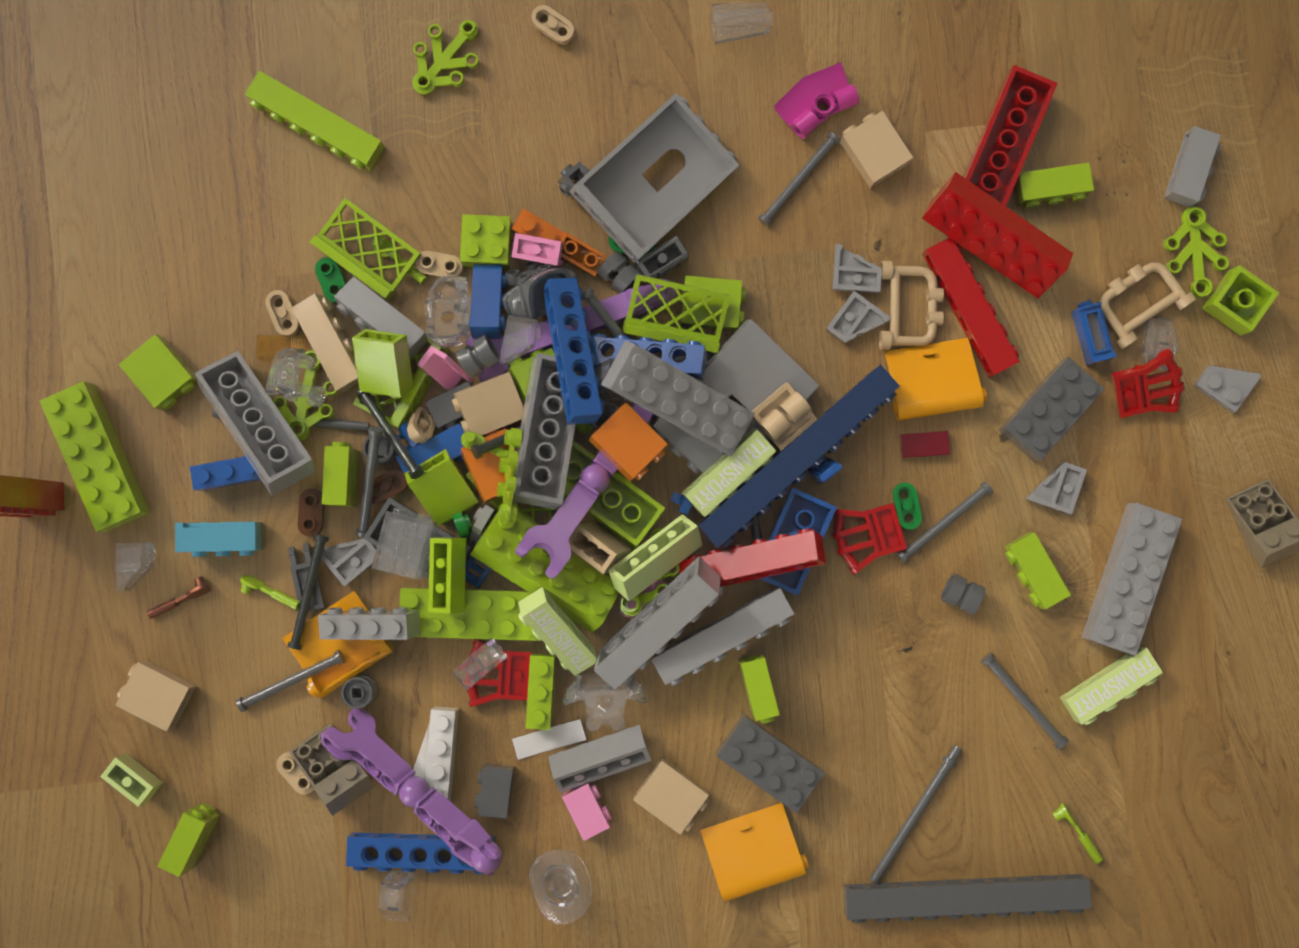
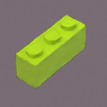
(1054, 185)
(1036, 571)
(447, 575)
(540, 691)

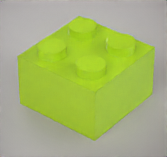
(486, 240)
(1240, 300)

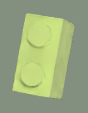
(131, 779)

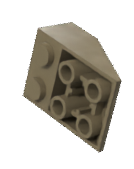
(1265, 522)
(333, 779)

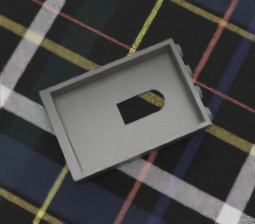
(624, 199)
(750, 370)

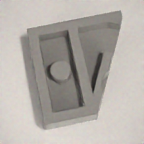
(854, 273)
(856, 318)
(1226, 386)
(1060, 488)
(482, 517)
(349, 559)

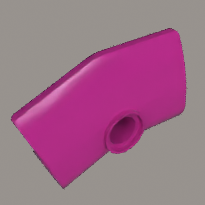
(827, 87)

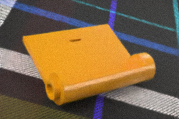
(935, 383)
(357, 653)
(756, 856)

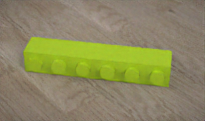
(315, 121)

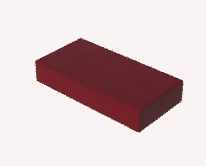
(924, 444)

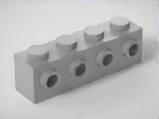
(376, 314)
(369, 625)
(599, 758)

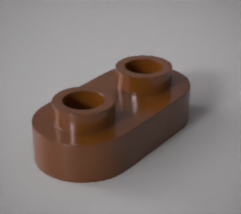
(386, 485)
(311, 512)

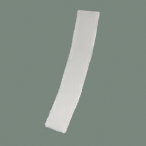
(549, 739)

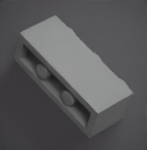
(1193, 166)

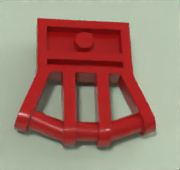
(1133, 392)
(883, 531)
(511, 681)

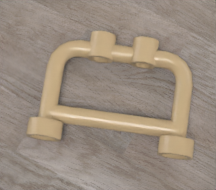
(933, 318)
(1125, 332)

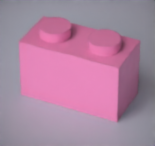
(587, 810)

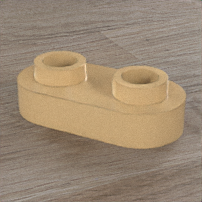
(554, 25)
(438, 264)
(282, 314)
(420, 425)
(293, 775)

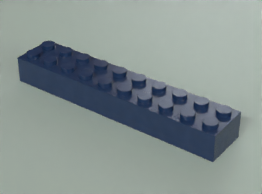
(803, 452)

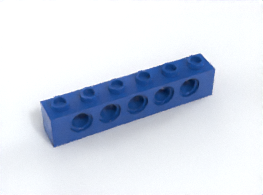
(695, 352)
(576, 408)
(359, 858)

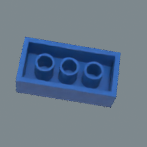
(799, 513)

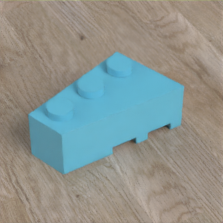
(218, 538)

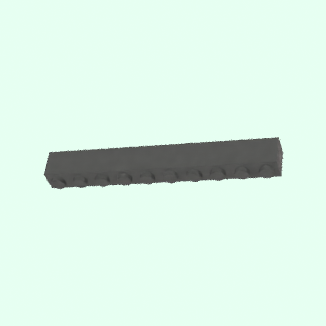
(966, 896)

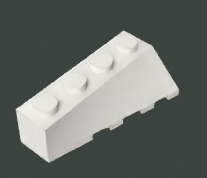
(438, 749)

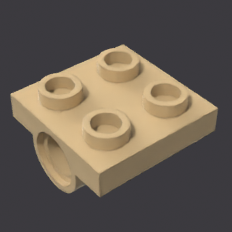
(784, 415)

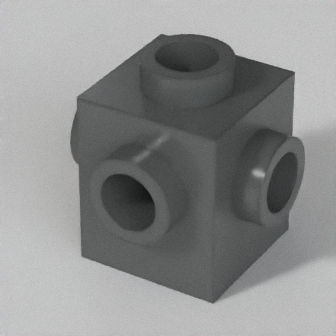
(571, 173)

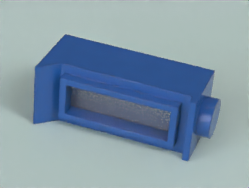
(1093, 332)

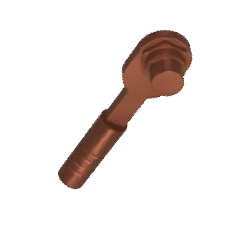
(200, 589)

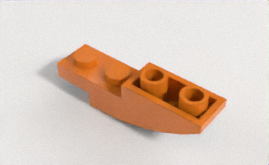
(573, 251)

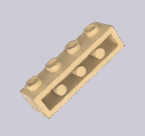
(328, 340)

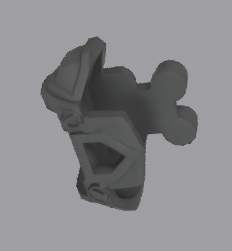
(526, 297)

